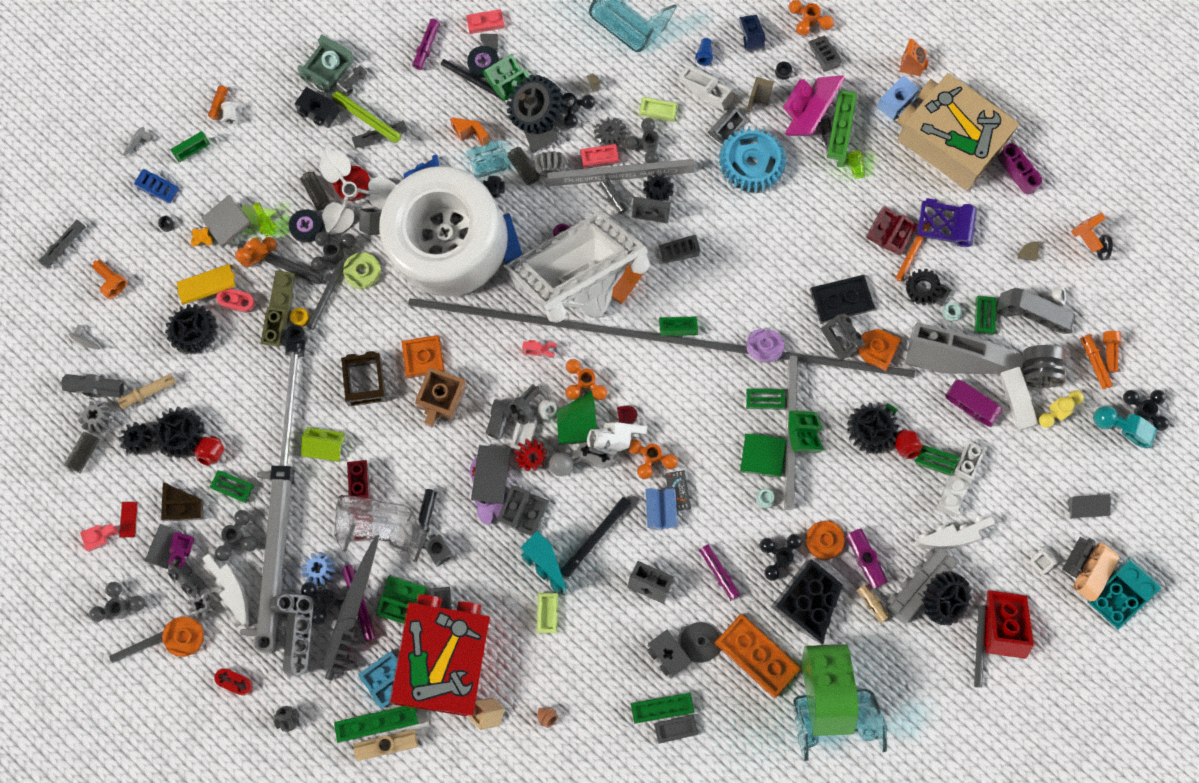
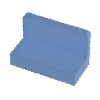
(661, 508)

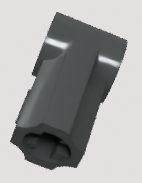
(499, 416)

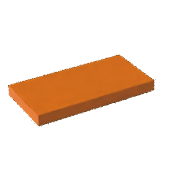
(757, 656)

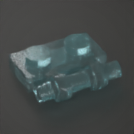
(489, 163)

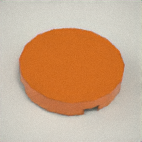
(825, 540)
(183, 636)

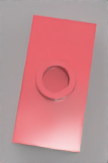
(599, 156)

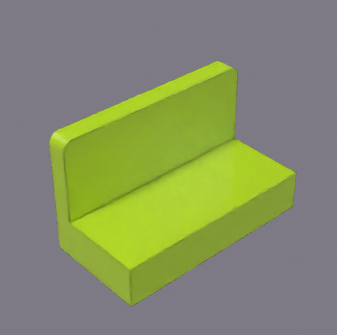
(322, 444)

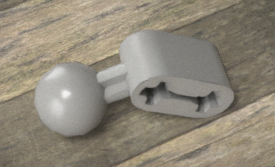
(562, 463)

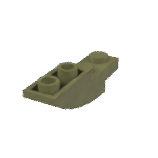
(279, 309)

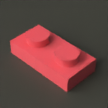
(485, 21)

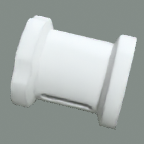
(229, 113)

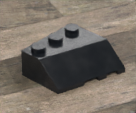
(809, 600)

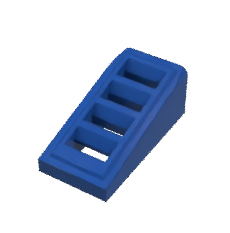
(146, 179)

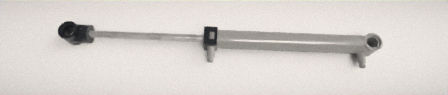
(282, 478)

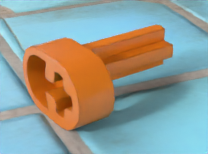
(114, 282)
(1112, 340)

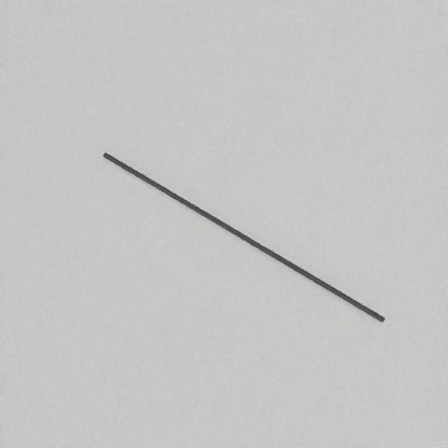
(651, 336)

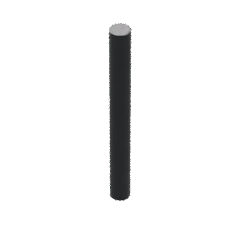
(483, 85)

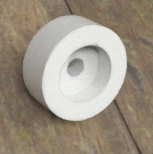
(1058, 295)
(546, 409)

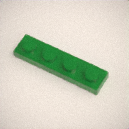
(375, 723)

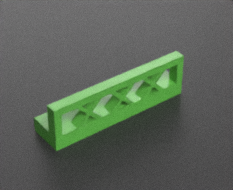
(841, 126)

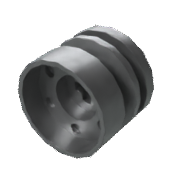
(1044, 366)

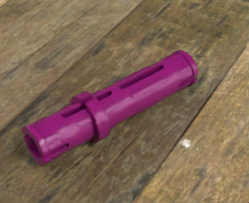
(423, 50)
(731, 592)

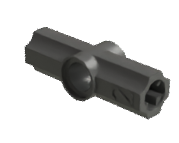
(92, 385)

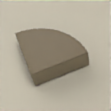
(594, 82)
(1029, 251)

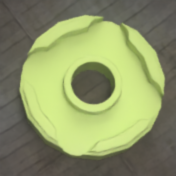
(365, 280)

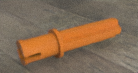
(1096, 361)

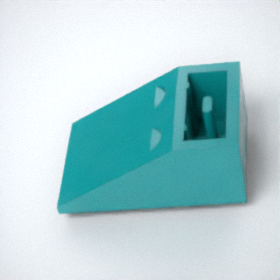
(540, 554)
(1125, 593)

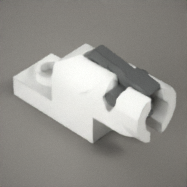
(613, 437)

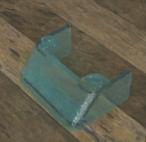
(629, 25)
(869, 725)

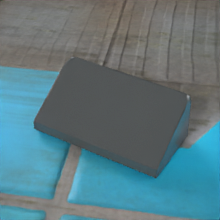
(727, 124)
(1089, 506)
(159, 549)

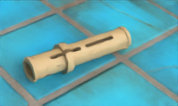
(146, 391)

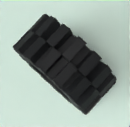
(920, 276)

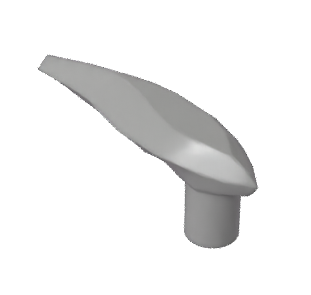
(140, 134)
(77, 336)

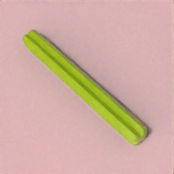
(367, 117)

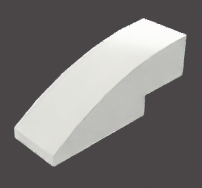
(707, 87)
(1018, 398)

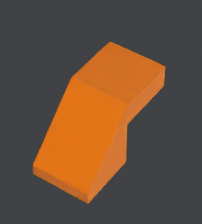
(465, 128)

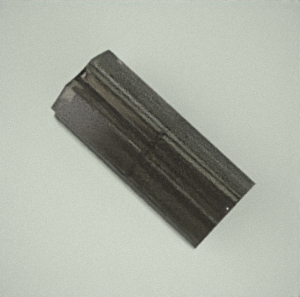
(523, 166)
(315, 190)
(81, 452)

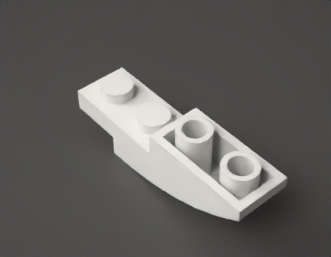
(959, 482)
(950, 538)
(234, 595)

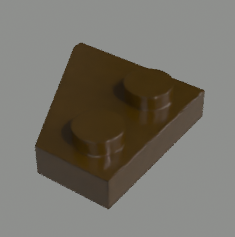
(180, 505)

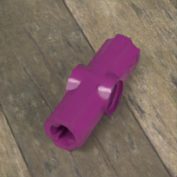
(871, 570)

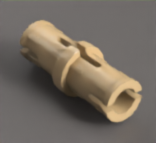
(873, 603)

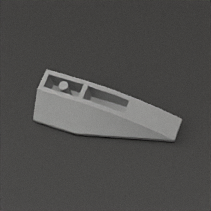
(957, 352)

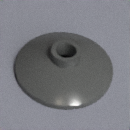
(690, 644)

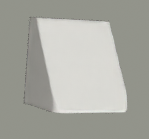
(1043, 561)

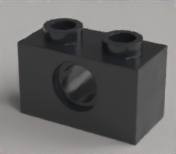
(311, 99)

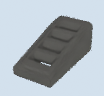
(825, 65)
(695, 252)

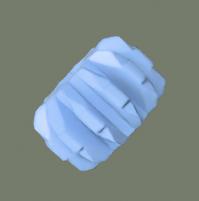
(324, 562)

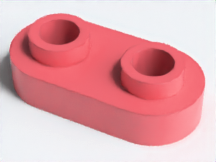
(236, 300)

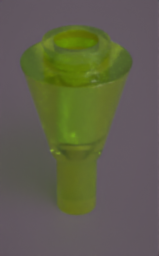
(266, 225)

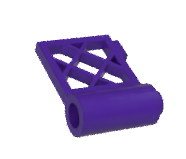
(962, 222)

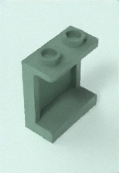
(317, 73)

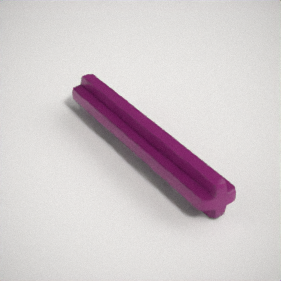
(363, 615)

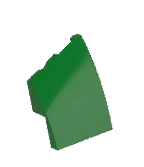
(576, 420)

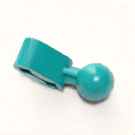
(1133, 427)

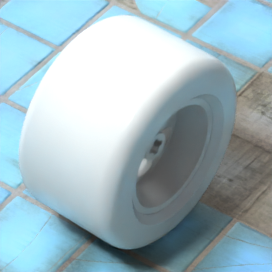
(410, 212)

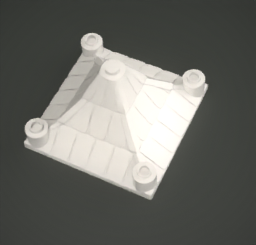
(578, 267)

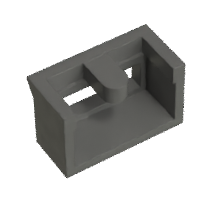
(849, 332)

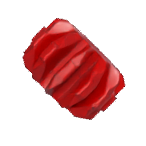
(534, 460)

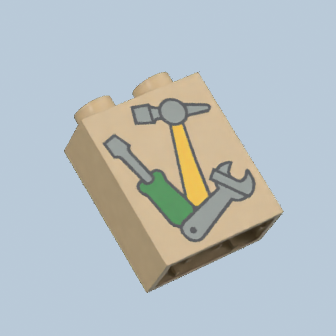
(955, 129)

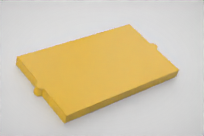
(206, 284)

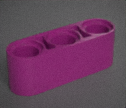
(1019, 160)
(973, 403)

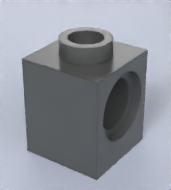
(444, 555)

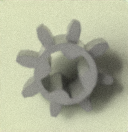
(195, 605)

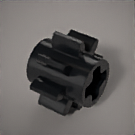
(495, 186)

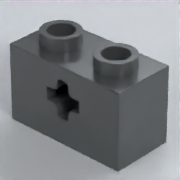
(650, 582)
(666, 642)

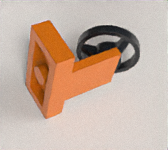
(1094, 244)

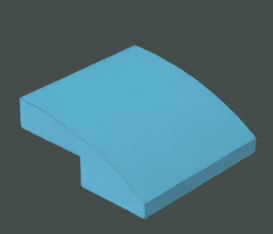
(379, 678)

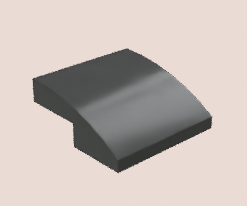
(522, 510)

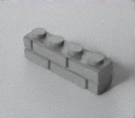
(909, 598)

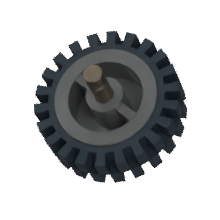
(535, 104)

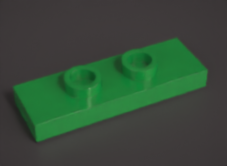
(662, 708)

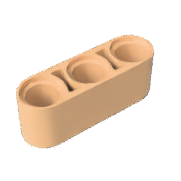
(1096, 572)

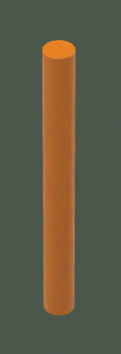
(911, 254)

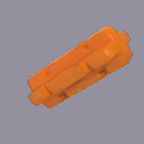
(217, 101)

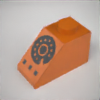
(913, 59)

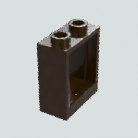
(366, 397)

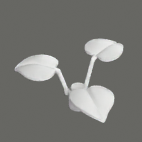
(338, 217)

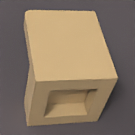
(487, 714)

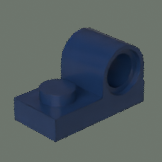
(752, 33)

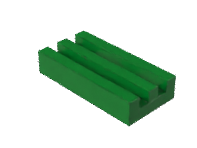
(190, 146)
(678, 326)
(991, 331)
(749, 405)
(919, 461)
(247, 492)

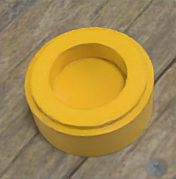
(299, 317)

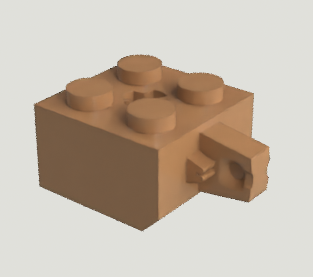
(444, 405)

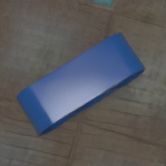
(513, 247)

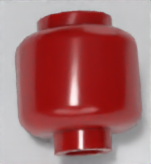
(908, 444)
(209, 450)

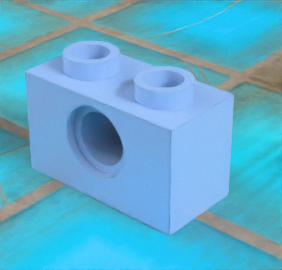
(903, 89)

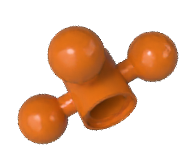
(803, 27)
(255, 251)
(573, 391)
(645, 471)

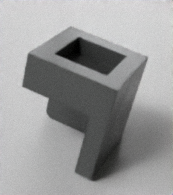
(369, 220)

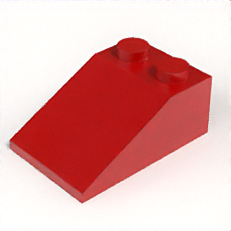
(1008, 625)

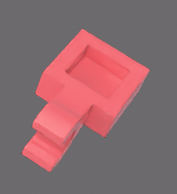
(534, 348)
(96, 536)

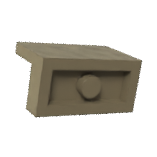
(761, 92)

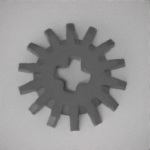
(605, 136)

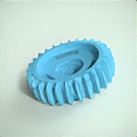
(762, 151)

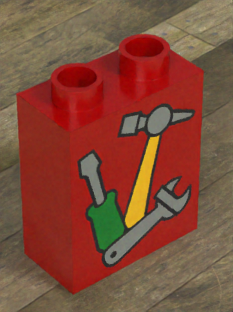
(440, 657)

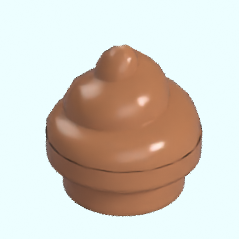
(547, 716)

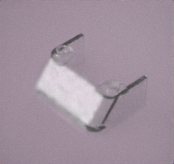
(373, 517)

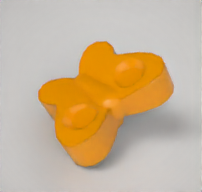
(201, 236)

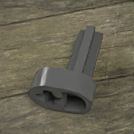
(519, 406)

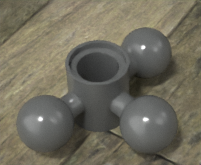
(633, 142)
(323, 240)
(248, 543)
(113, 590)

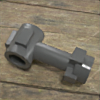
(345, 86)

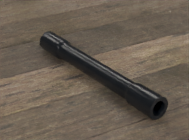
(616, 512)

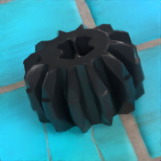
(658, 181)
(139, 431)

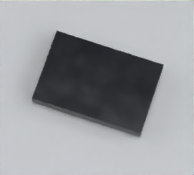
(842, 297)

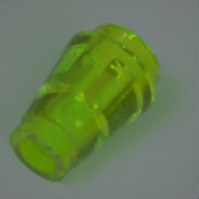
(856, 163)

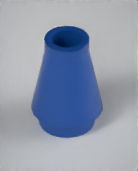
(704, 54)

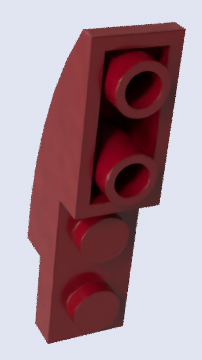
(358, 483)

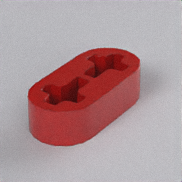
(235, 677)

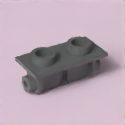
(1079, 556)
(189, 584)

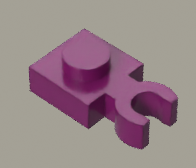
(180, 547)

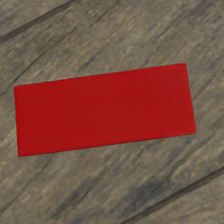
(128, 519)

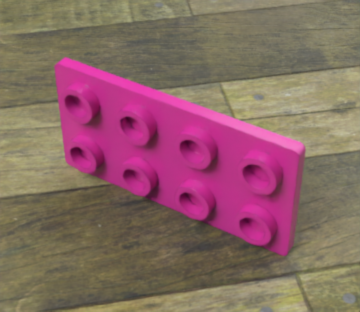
(808, 104)

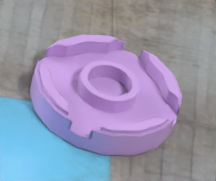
(765, 345)

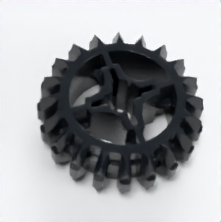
(196, 316)
(182, 426)
(879, 429)
(946, 598)

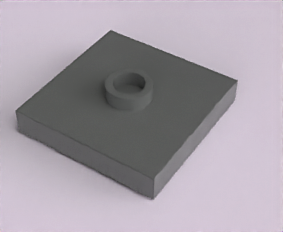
(651, 209)

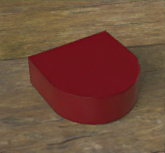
(627, 414)

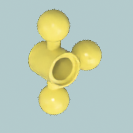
(1061, 408)

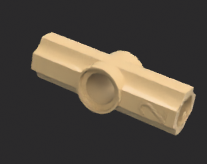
(372, 747)

